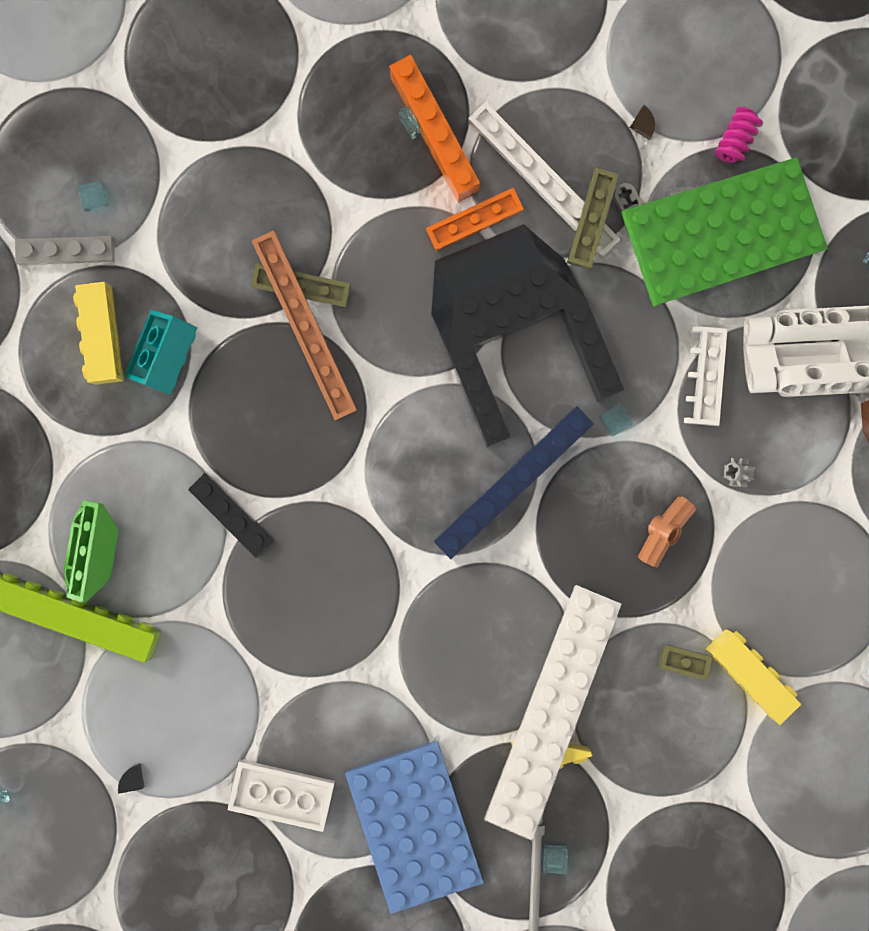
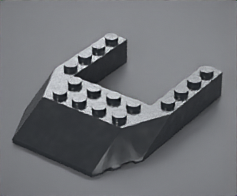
(500, 290)

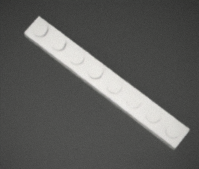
(535, 171)

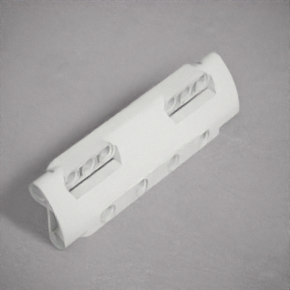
(808, 367)

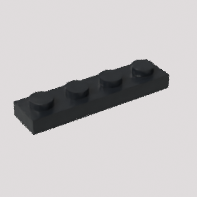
(231, 515)

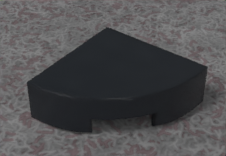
(131, 780)

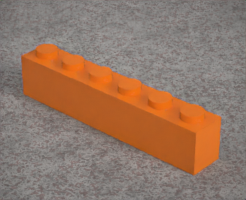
(434, 128)

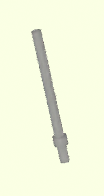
(535, 876)

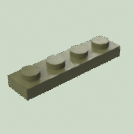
(592, 218)
(313, 287)

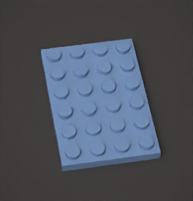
(414, 827)

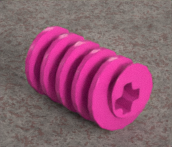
(738, 134)

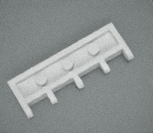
(708, 376)

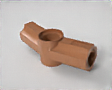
(666, 531)

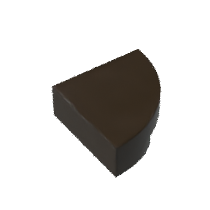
(644, 123)

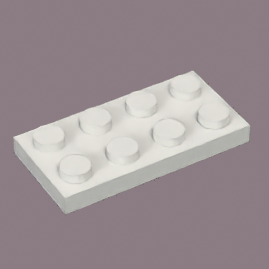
(281, 795)

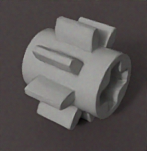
(739, 472)

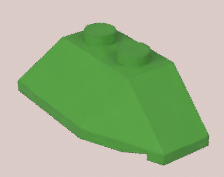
(89, 551)

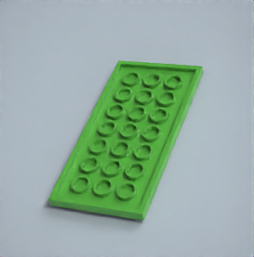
(724, 231)

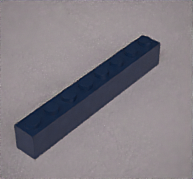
(513, 482)

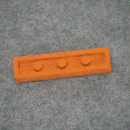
(474, 219)

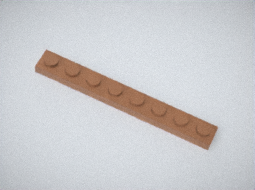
(304, 325)

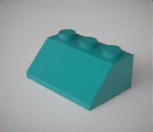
(160, 351)

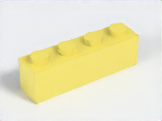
(98, 333)
(753, 676)

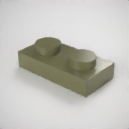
(685, 662)

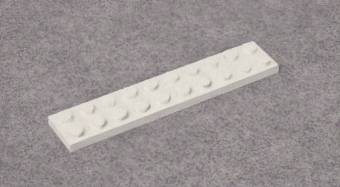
(552, 712)

